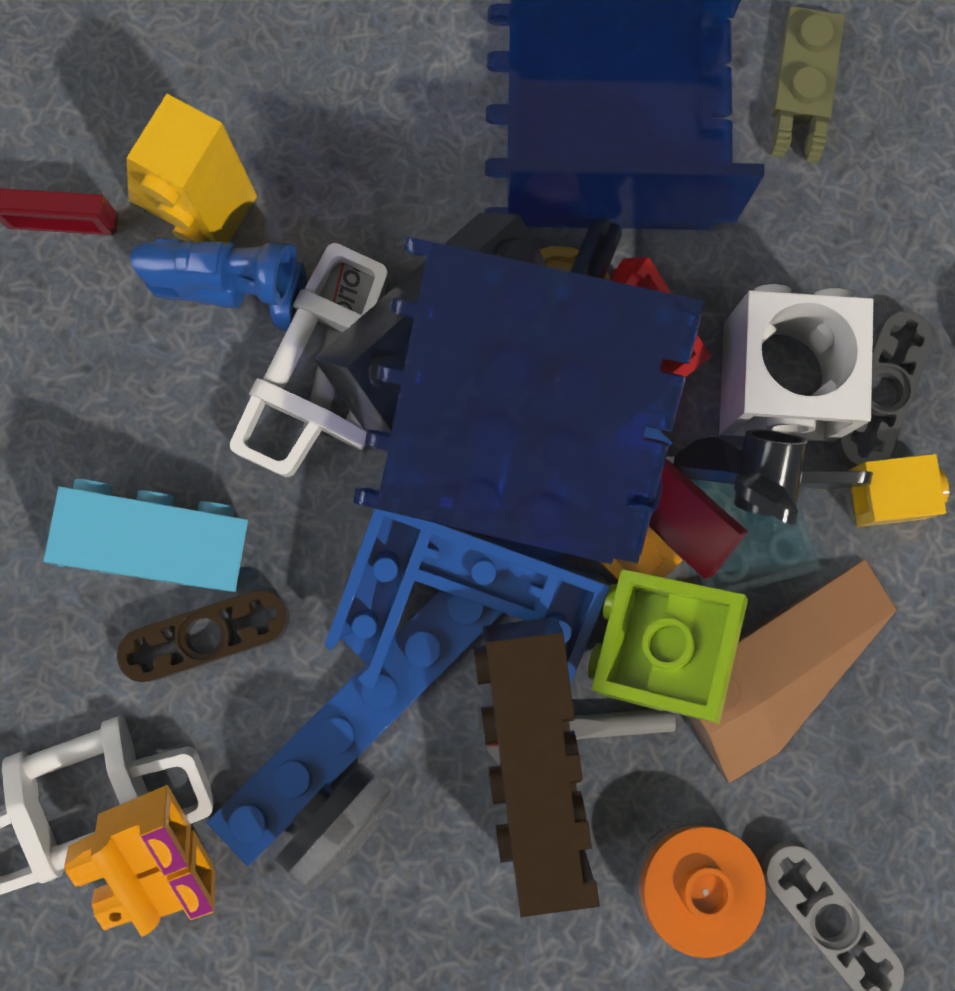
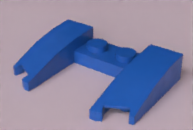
(463, 564)

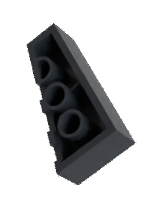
(384, 336)

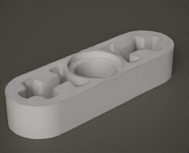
(856, 923)

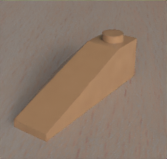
(791, 666)

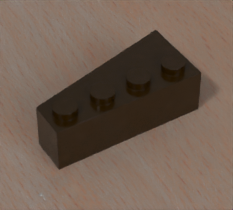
(537, 765)

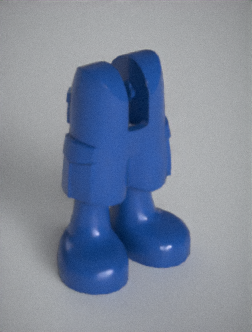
(222, 274)

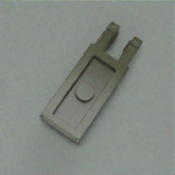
(806, 78)

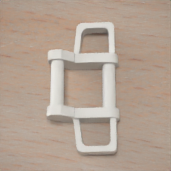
(270, 391)
(124, 771)

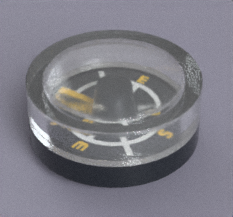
(335, 827)

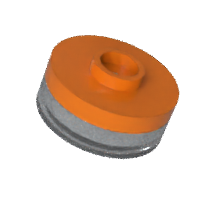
(699, 889)

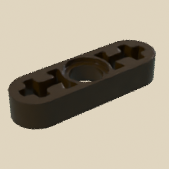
(157, 635)

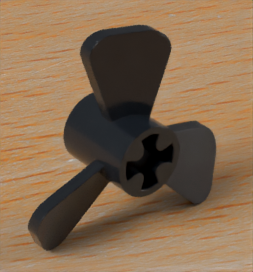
(764, 471)

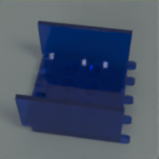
(619, 114)
(532, 402)

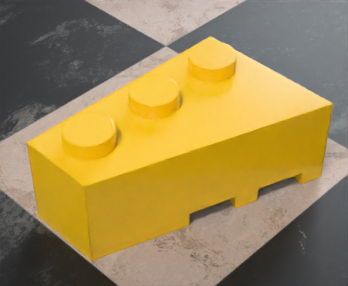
(189, 174)

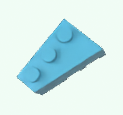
(145, 537)

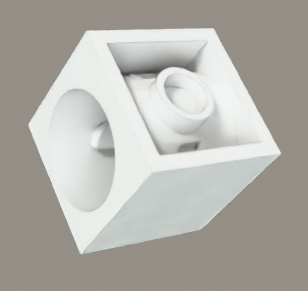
(839, 335)

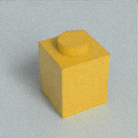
(901, 491)

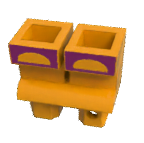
(148, 864)

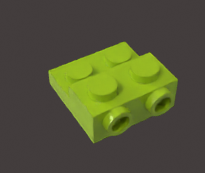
(668, 645)

